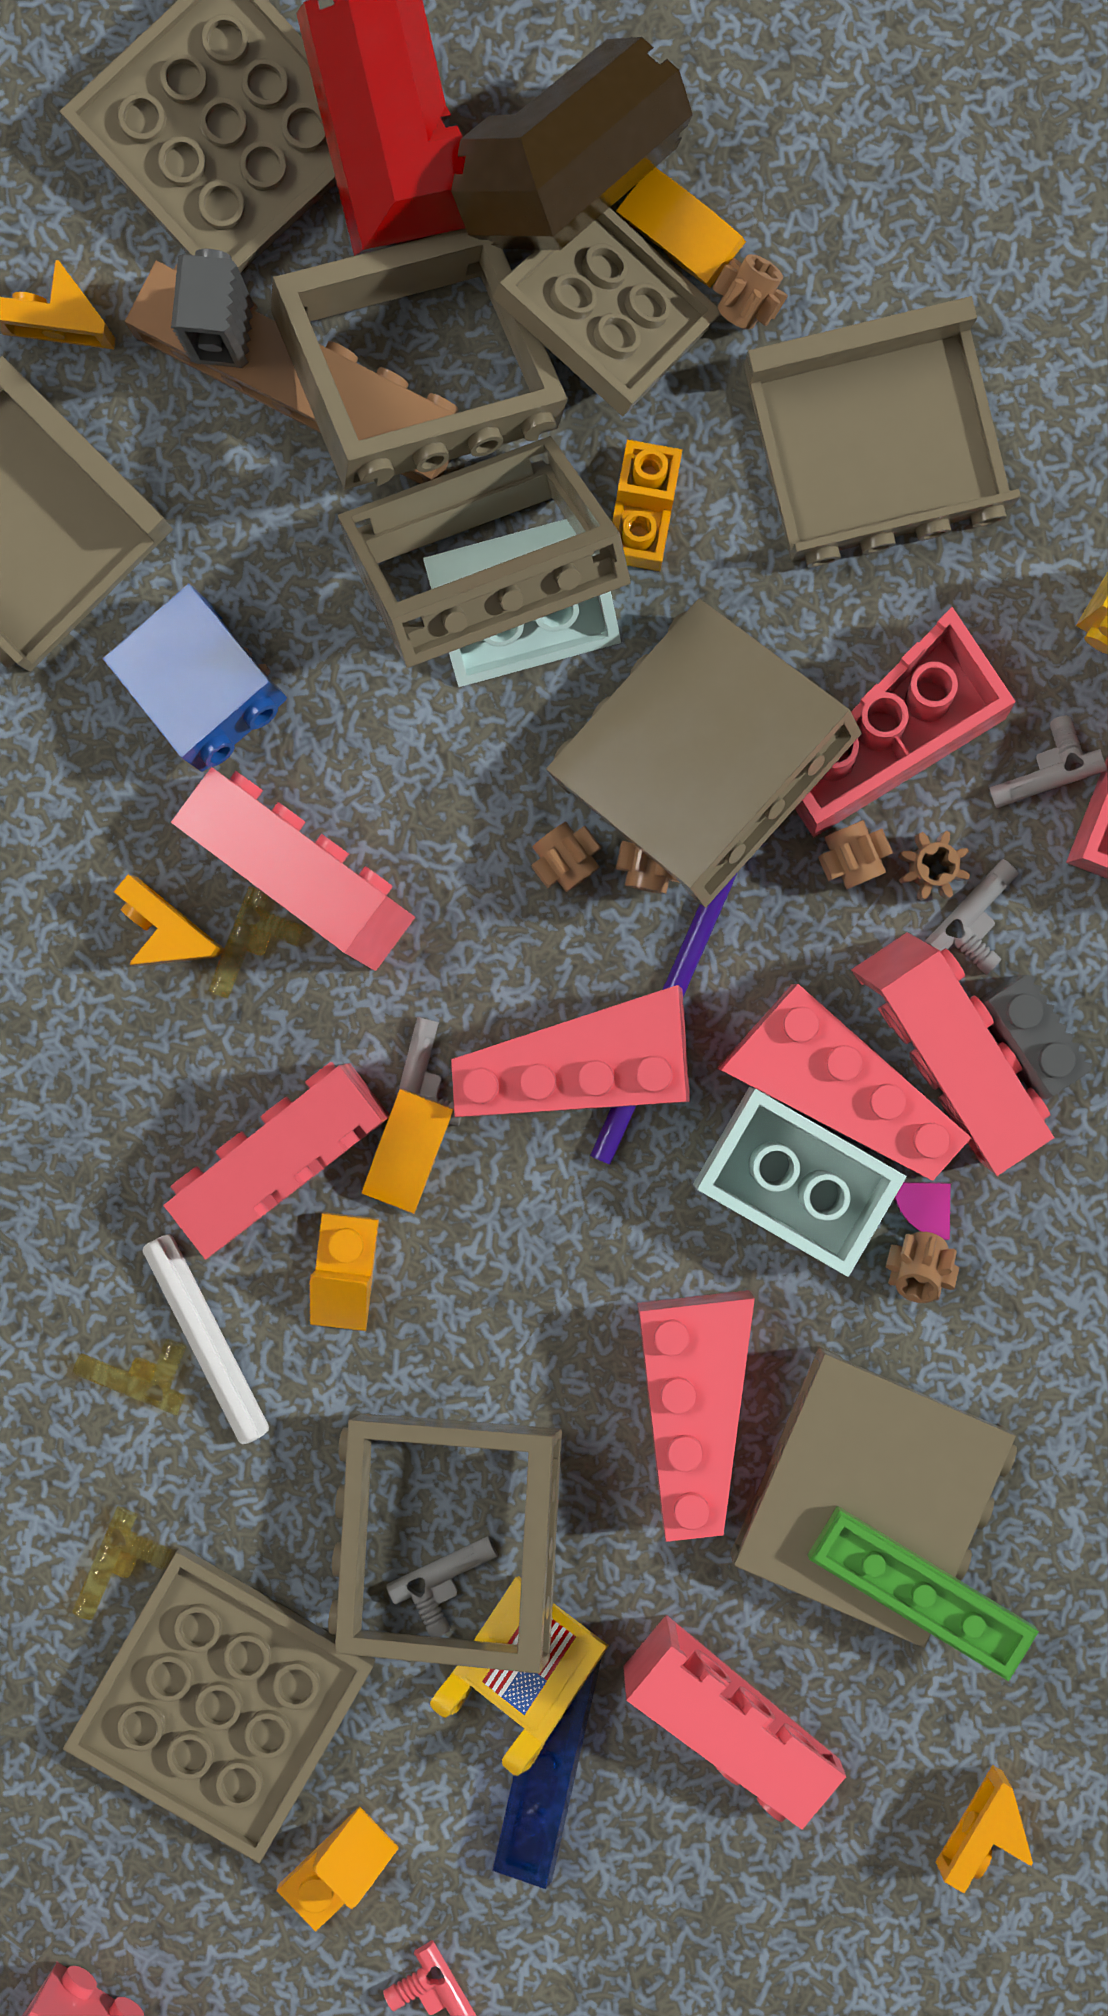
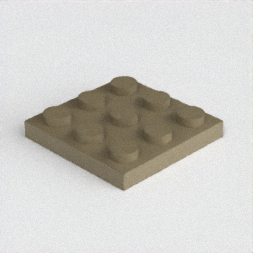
(608, 309)

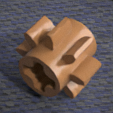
(750, 291)
(855, 854)
(566, 856)
(642, 870)
(919, 872)
(922, 1267)

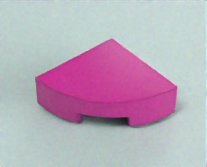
(926, 1206)

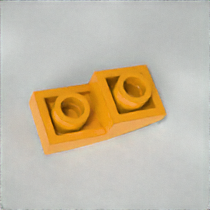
(681, 226)
(646, 501)
(407, 1150)

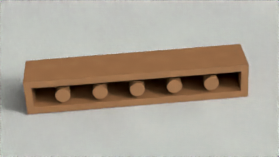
(373, 400)

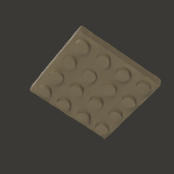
(212, 125)
(218, 1705)

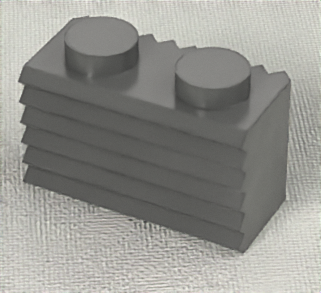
(211, 309)
(1035, 1036)

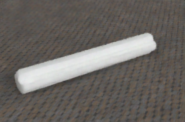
(205, 1339)

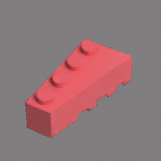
(911, 722)
(957, 1050)
(276, 1159)
(695, 1388)
(730, 1724)

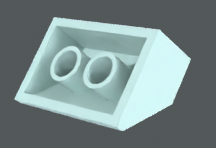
(544, 640)

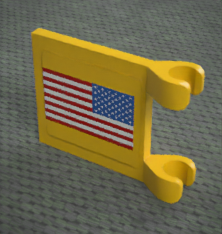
(527, 1698)

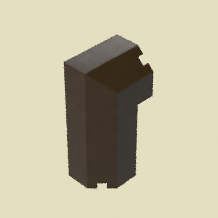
(572, 149)

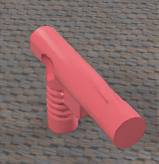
(433, 1993)

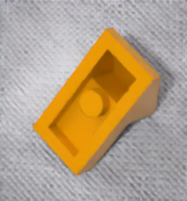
(65, 319)
(176, 935)
(343, 1271)
(987, 1821)
(338, 1870)

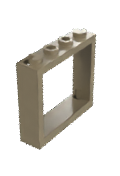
(385, 277)
(501, 594)
(538, 1547)

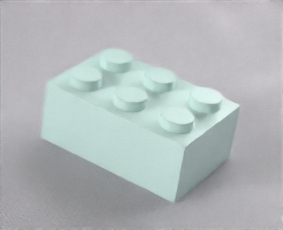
(799, 1181)

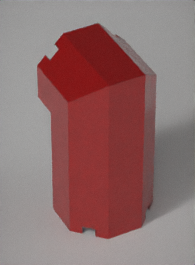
(383, 119)

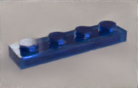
(542, 1798)

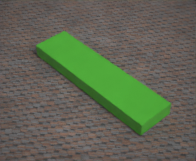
(922, 1593)

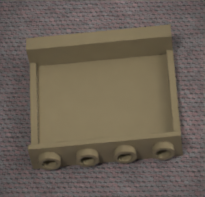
(878, 432)
(64, 524)
(704, 749)
(888, 1460)

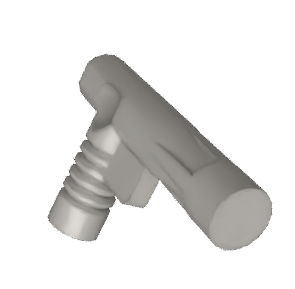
(1053, 766)
(974, 920)
(414, 1074)
(439, 1583)

